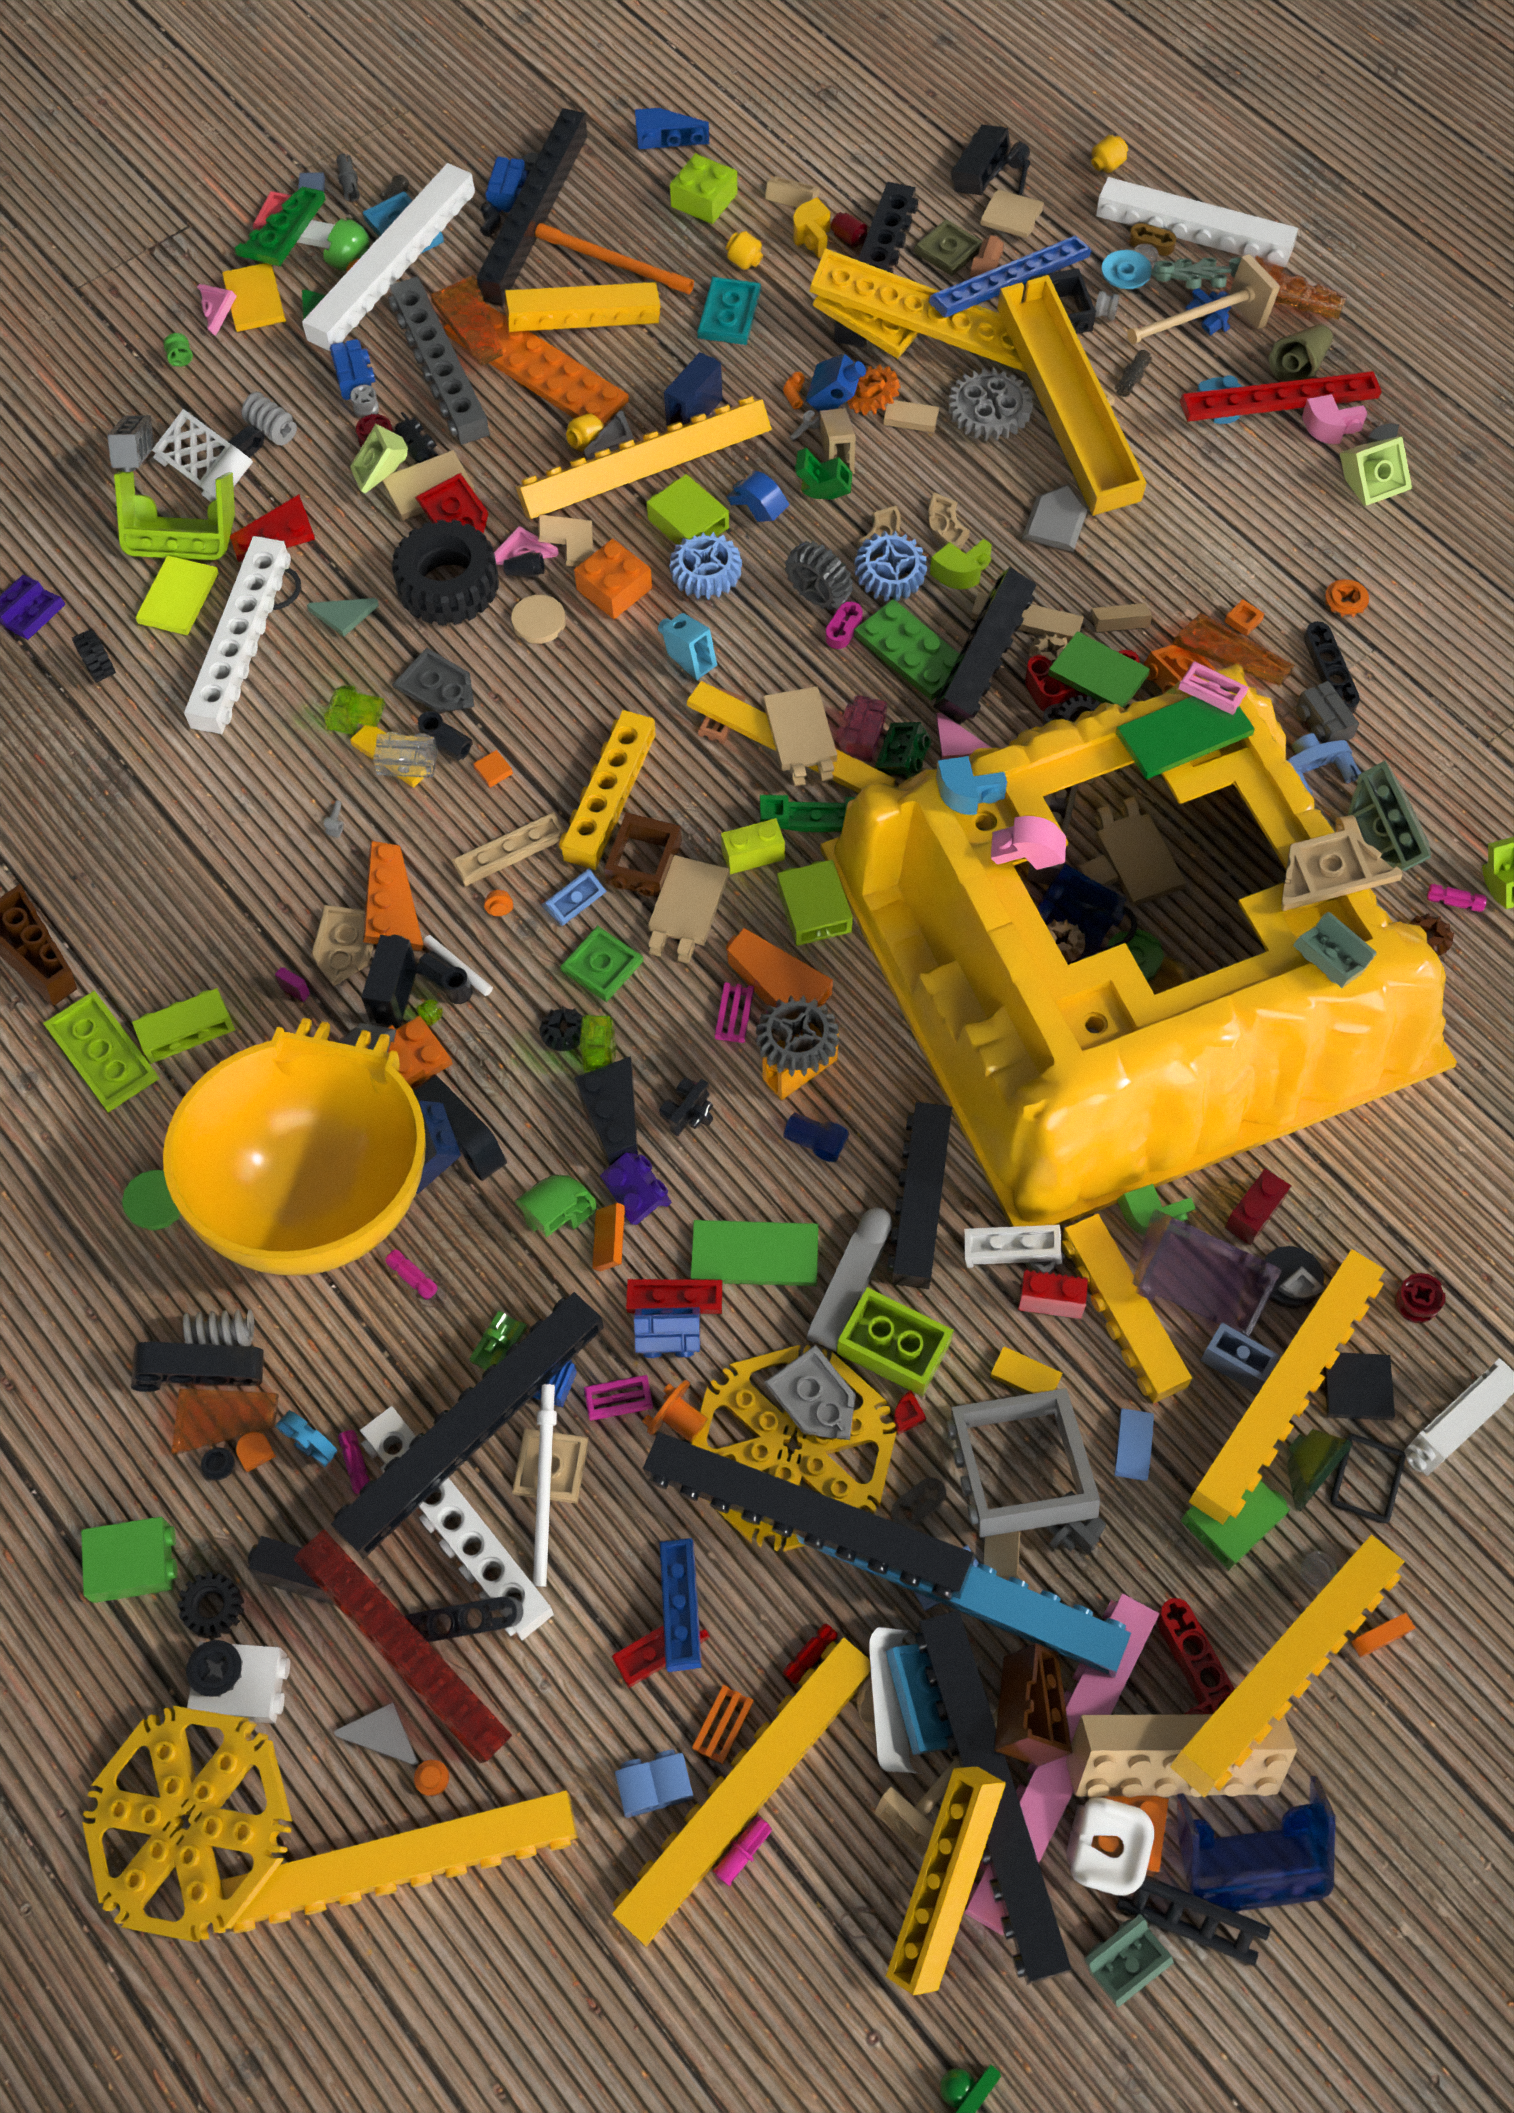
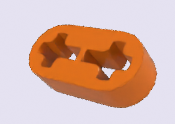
(1383, 1635)

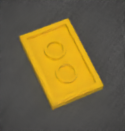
(256, 296)

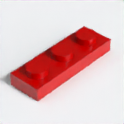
(675, 1294)

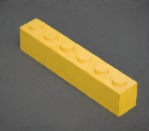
(582, 306)
(1127, 1313)
(945, 1880)

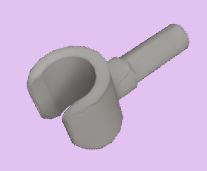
(806, 424)
(333, 826)

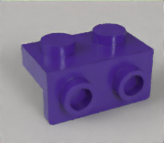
(635, 1186)

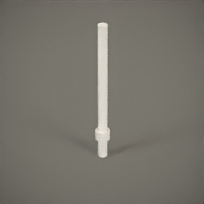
(546, 1419)

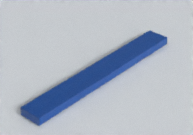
(1018, 271)

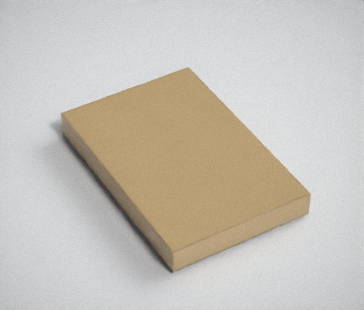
(416, 479)

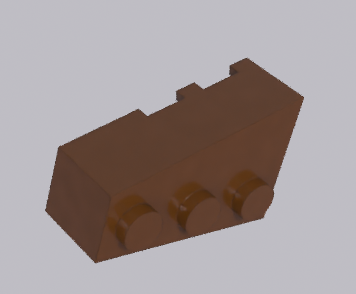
(1032, 1707)

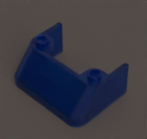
(1262, 1866)

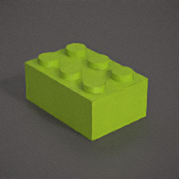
(894, 1341)

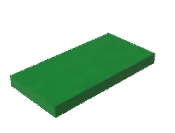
(1181, 734)

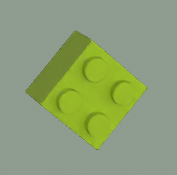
(703, 188)

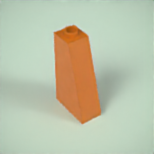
(775, 972)

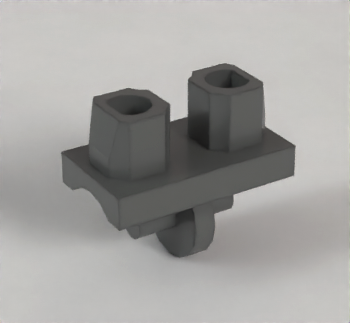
(1084, 1534)

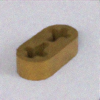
(1153, 236)

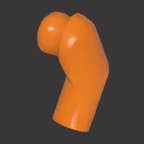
(792, 389)

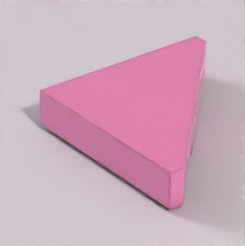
(216, 305)
(521, 542)
(956, 740)

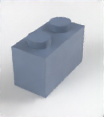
(1239, 1358)

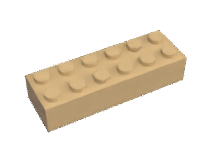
(1136, 1751)

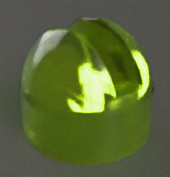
(430, 1012)

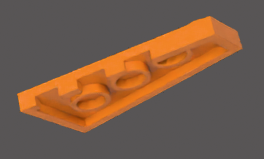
(389, 897)

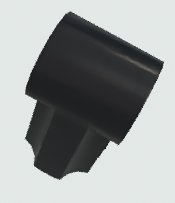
(446, 737)
(445, 976)

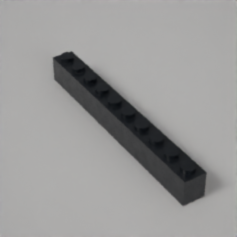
(532, 206)
(467, 1425)
(809, 1515)
(1009, 1848)

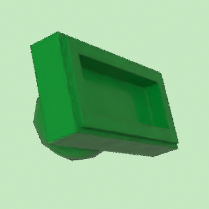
(962, 2092)

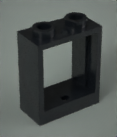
(1072, 283)
(389, 981)

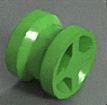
(177, 349)

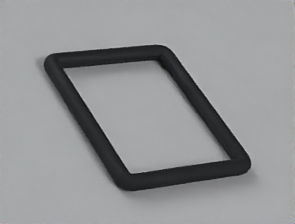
(1383, 1519)

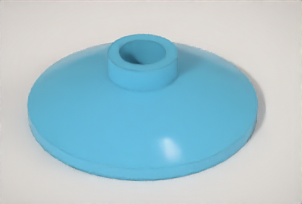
(1126, 269)

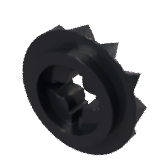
(551, 1034)
(198, 1668)

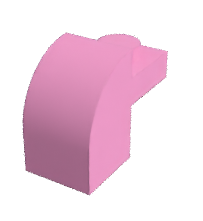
(1329, 423)
(1030, 838)

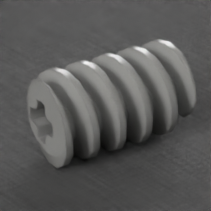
(268, 418)
(219, 1332)

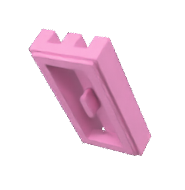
(1211, 691)

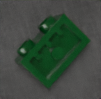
(904, 749)

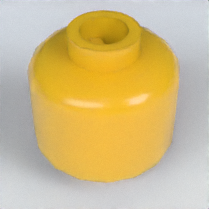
(1109, 153)
(744, 250)
(583, 431)

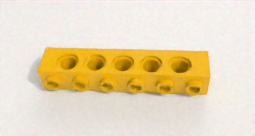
(588, 849)

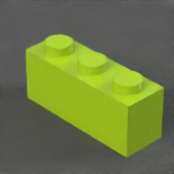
(183, 1025)

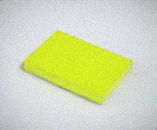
(177, 595)

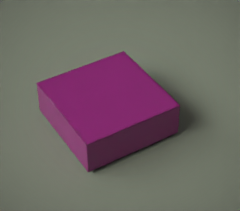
(292, 984)

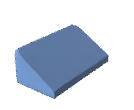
(574, 897)

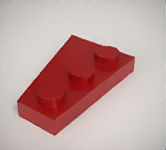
(283, 523)

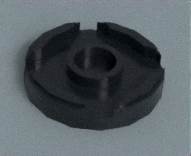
(1290, 1260)

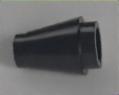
(526, 565)

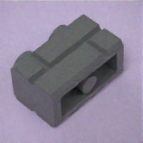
(1326, 714)

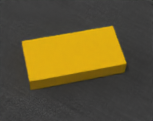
(1024, 1373)

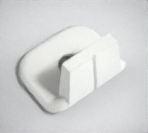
(1110, 1818)

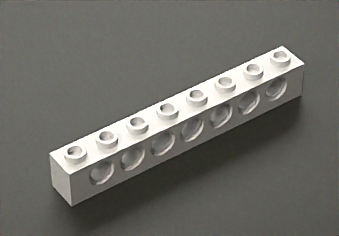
(237, 635)
(391, 1429)

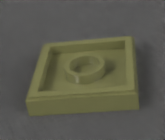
(948, 247)

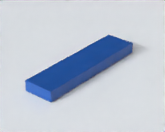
(680, 1605)

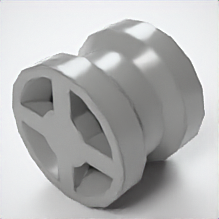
(1107, 305)
(364, 400)

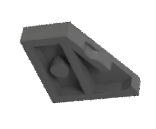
(613, 434)

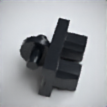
(692, 1110)

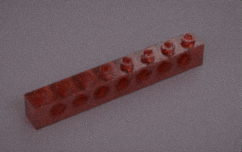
(402, 1647)

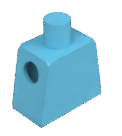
(689, 644)

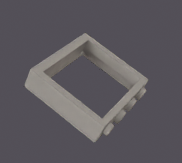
(1031, 1514)

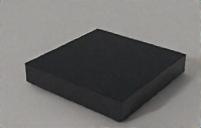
(1360, 1387)

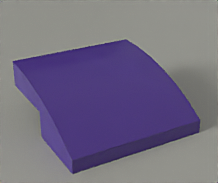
(27, 606)

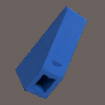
(669, 129)

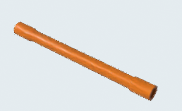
(672, 280)

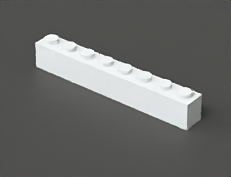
(1197, 221)

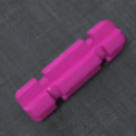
(1456, 897)
(411, 1274)
(353, 1460)

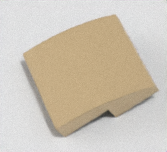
(1011, 213)

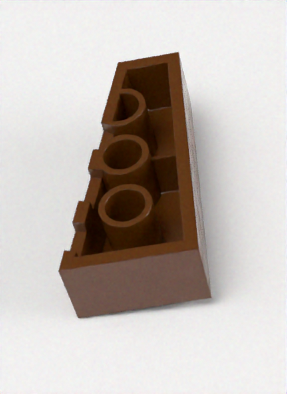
(30, 949)

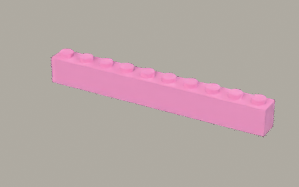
(1050, 1783)

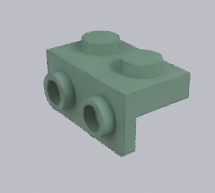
(1335, 950)
(1127, 1960)

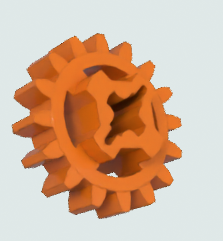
(874, 391)

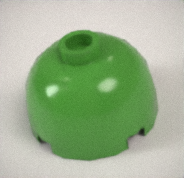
(347, 244)

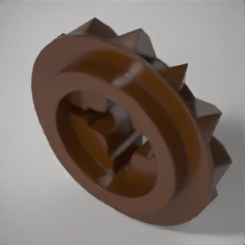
(1442, 937)

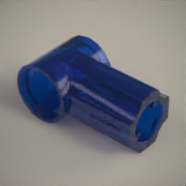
(824, 1139)

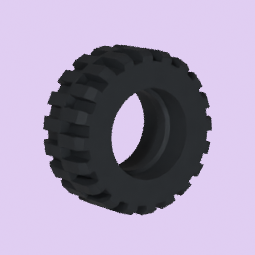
(438, 546)

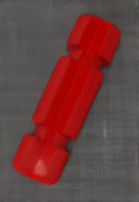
(810, 1653)

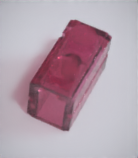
(863, 727)

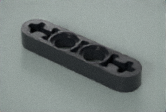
(1333, 667)
(459, 1618)

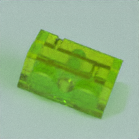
(597, 1042)

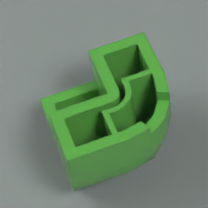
(555, 1202)

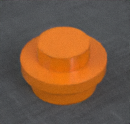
(498, 903)
(431, 1777)

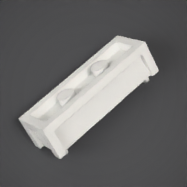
(1013, 1245)

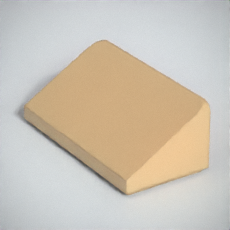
(790, 191)
(1121, 617)
(1002, 1554)

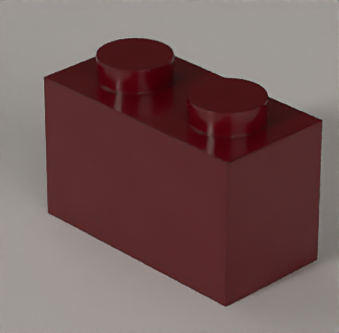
(1257, 1206)

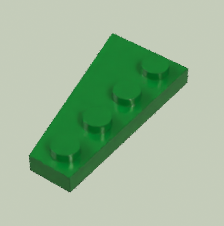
(282, 229)

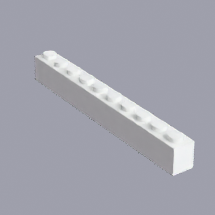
(389, 257)

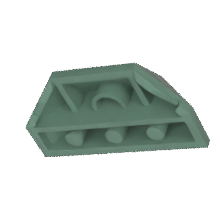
(1388, 818)

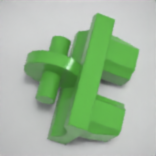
(497, 1340)

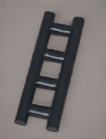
(1203, 1935)

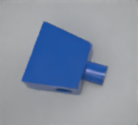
(834, 382)

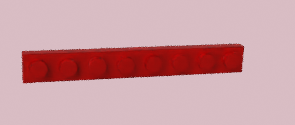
(1278, 396)

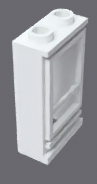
(1461, 1418)

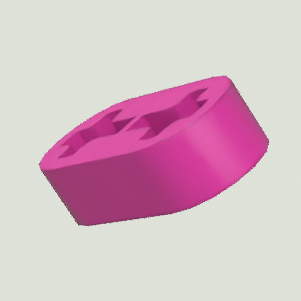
(839, 623)

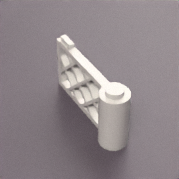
(229, 460)

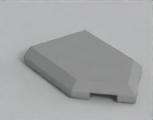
(1056, 519)
(814, 1396)

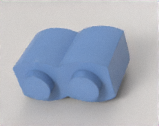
(653, 1784)

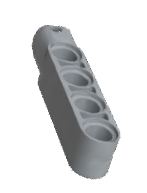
(851, 1278)

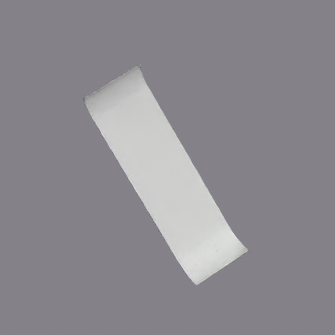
(889, 1722)

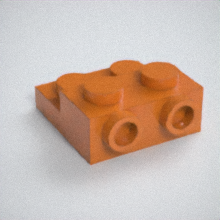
(1170, 665)
(418, 1052)

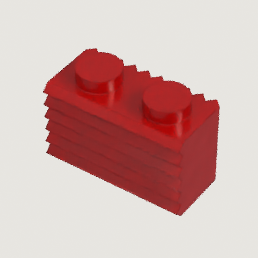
(1053, 1294)

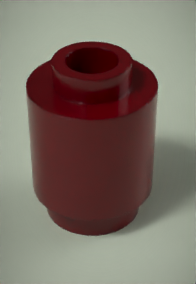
(849, 229)

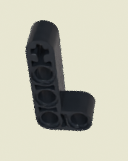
(471, 1134)
(195, 1364)

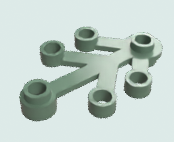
(1194, 273)

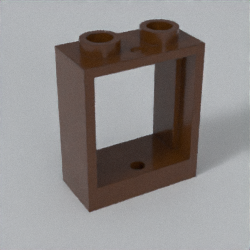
(648, 831)

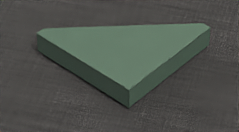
(343, 614)

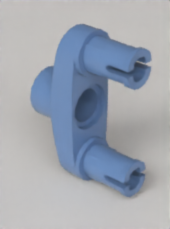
(1312, 755)

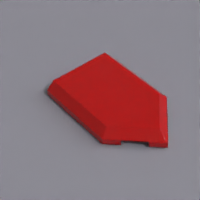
(454, 501)

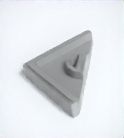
(382, 1733)

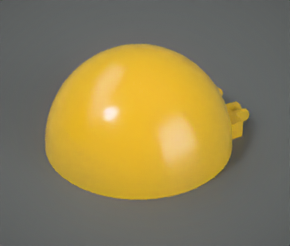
(297, 1152)

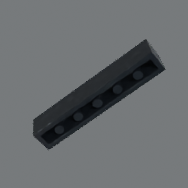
(985, 646)
(921, 1196)

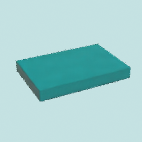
(729, 310)

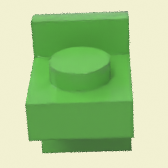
(1140, 1203)

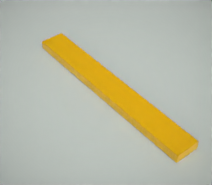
(755, 725)

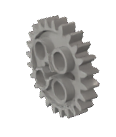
(990, 404)

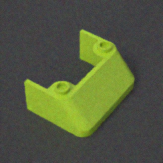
(185, 538)

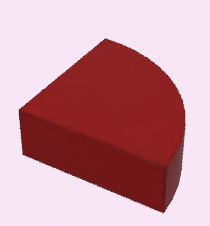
(908, 1413)

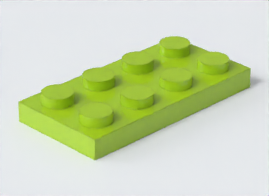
(101, 1051)

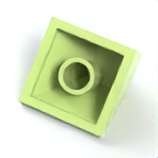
(378, 457)
(1377, 470)

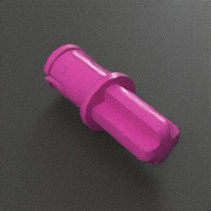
(742, 1850)

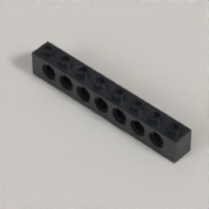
(883, 241)

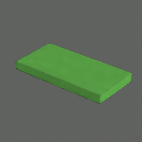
(755, 1252)

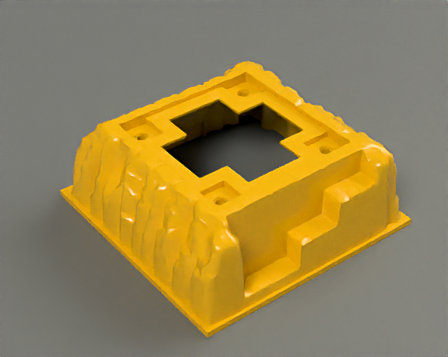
(1172, 1075)

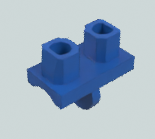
(1215, 320)

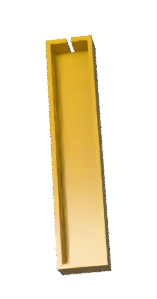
(1071, 396)

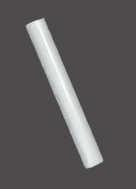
(475, 980)

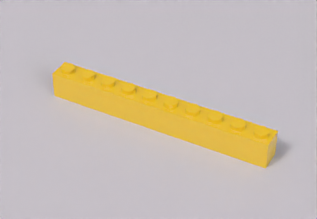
(642, 458)
(1286, 1387)
(1286, 1667)
(742, 1793)
(408, 1858)

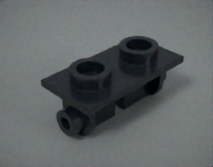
(411, 430)

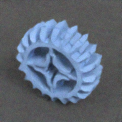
(708, 573)
(883, 576)

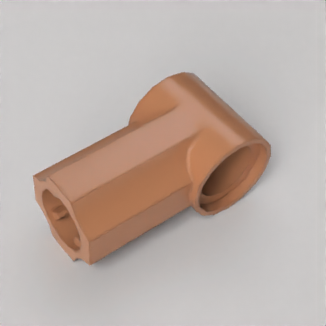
(988, 256)

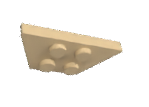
(1333, 868)

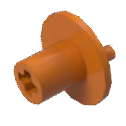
(677, 1414)

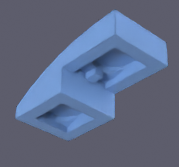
(1134, 1444)

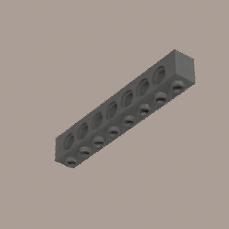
(438, 361)

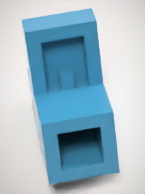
(964, 791)

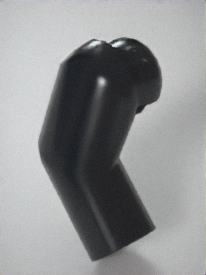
(491, 217)

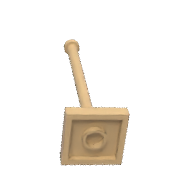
(1251, 292)
(911, 1821)

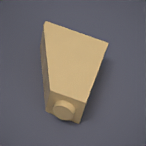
(838, 436)

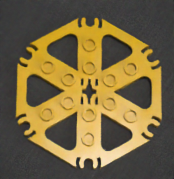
(815, 1465)
(210, 1824)

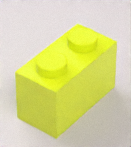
(753, 846)

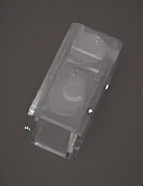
(405, 755)

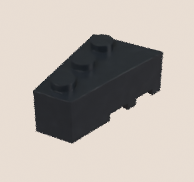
(610, 1107)

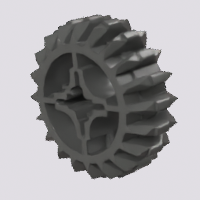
(819, 575)
(790, 1020)

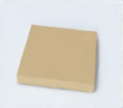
(567, 1466)

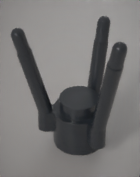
(1017, 158)

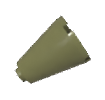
(1300, 353)

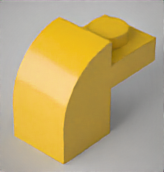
(810, 226)

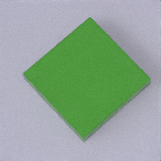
(601, 963)

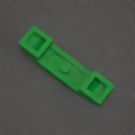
(803, 815)

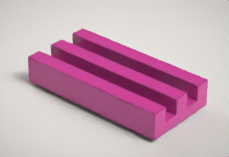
(737, 991)
(617, 1398)

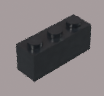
(981, 159)

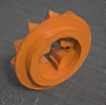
(1343, 589)

